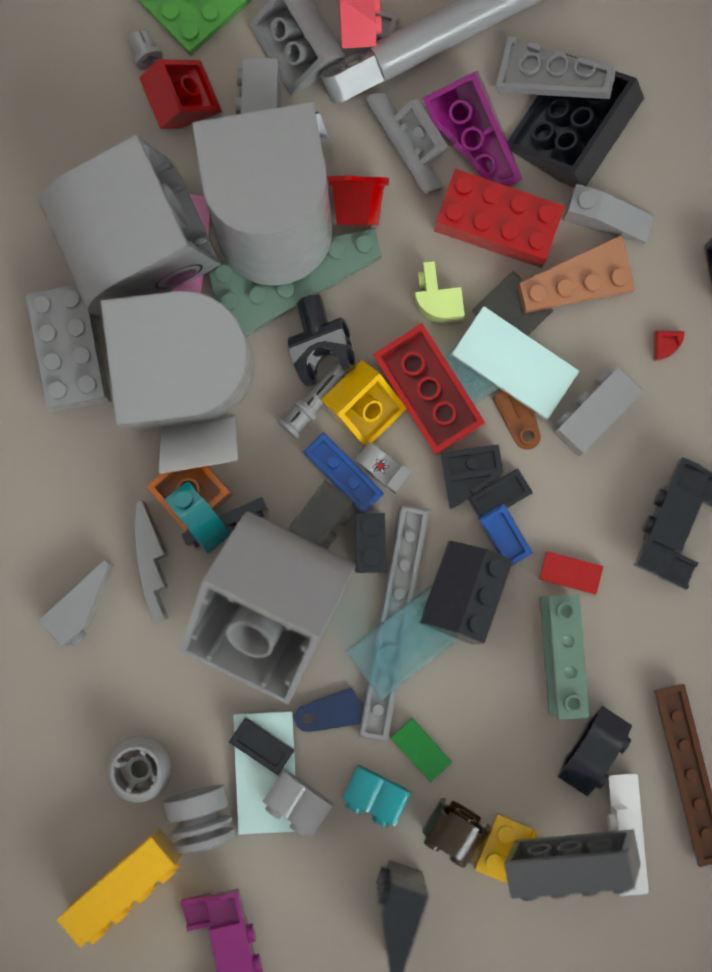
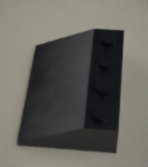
(575, 133)
(402, 902)

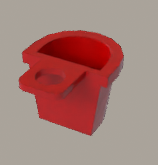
(357, 199)

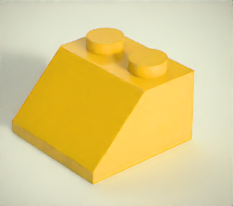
(364, 403)

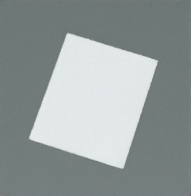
(198, 444)

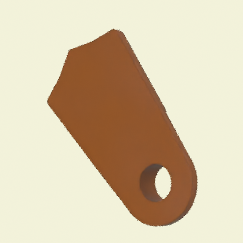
(518, 420)

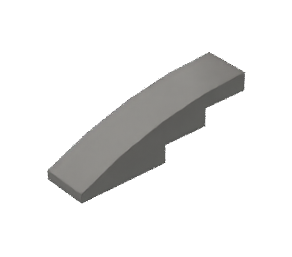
(149, 550)

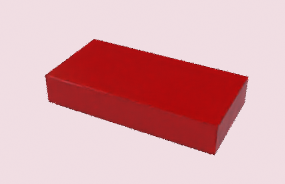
(571, 572)

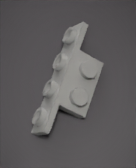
(413, 137)

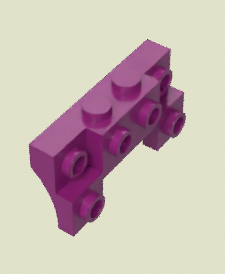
(228, 930)

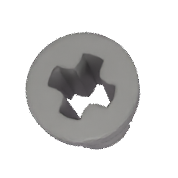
(144, 49)

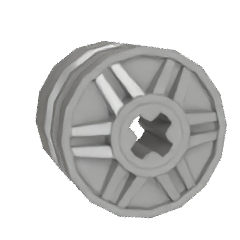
(199, 819)

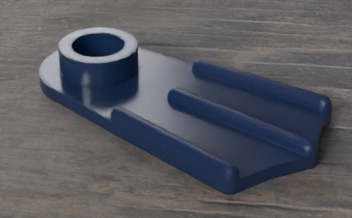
(331, 712)

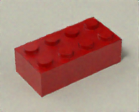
(499, 218)
(429, 389)

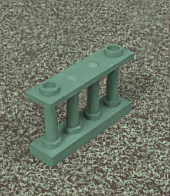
(564, 656)

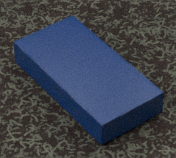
(504, 534)

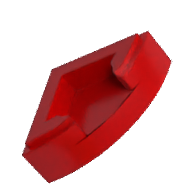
(666, 343)

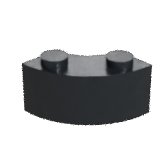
(595, 751)

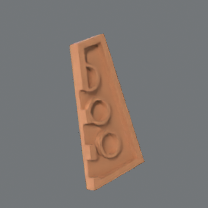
(584, 278)

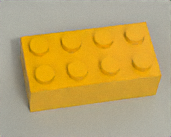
(118, 889)

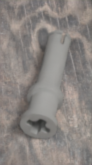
(306, 409)

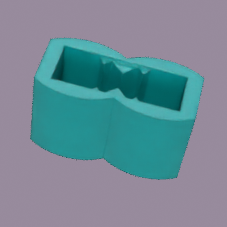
(376, 795)

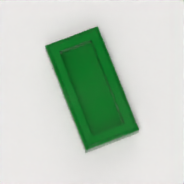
(421, 749)

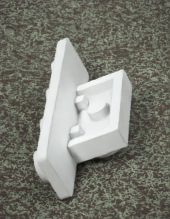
(627, 815)

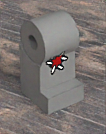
(382, 467)

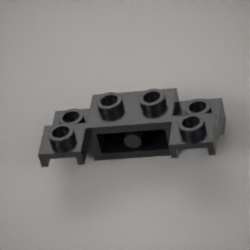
(672, 522)

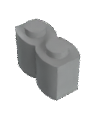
(297, 803)

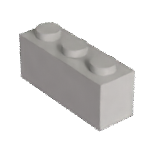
(597, 410)

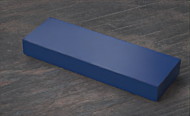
(343, 472)

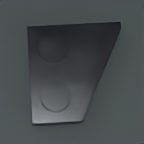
(469, 471)

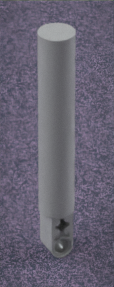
(415, 44)

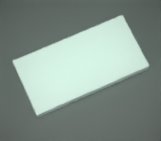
(515, 363)
(256, 781)

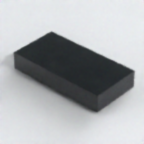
(506, 490)
(261, 745)

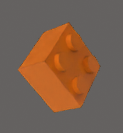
(200, 478)

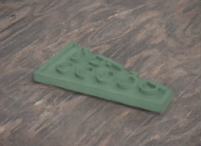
(259, 304)

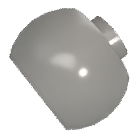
(153, 754)

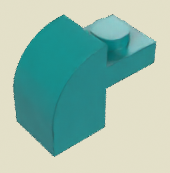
(198, 517)

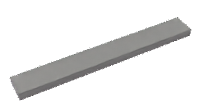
(398, 592)

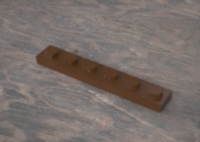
(688, 767)

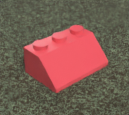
(359, 23)

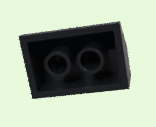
(466, 592)

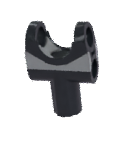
(319, 340)

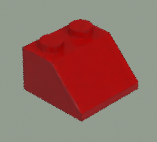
(179, 92)

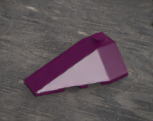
(471, 124)

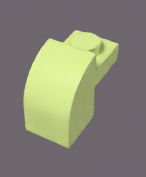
(437, 305)

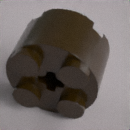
(455, 832)

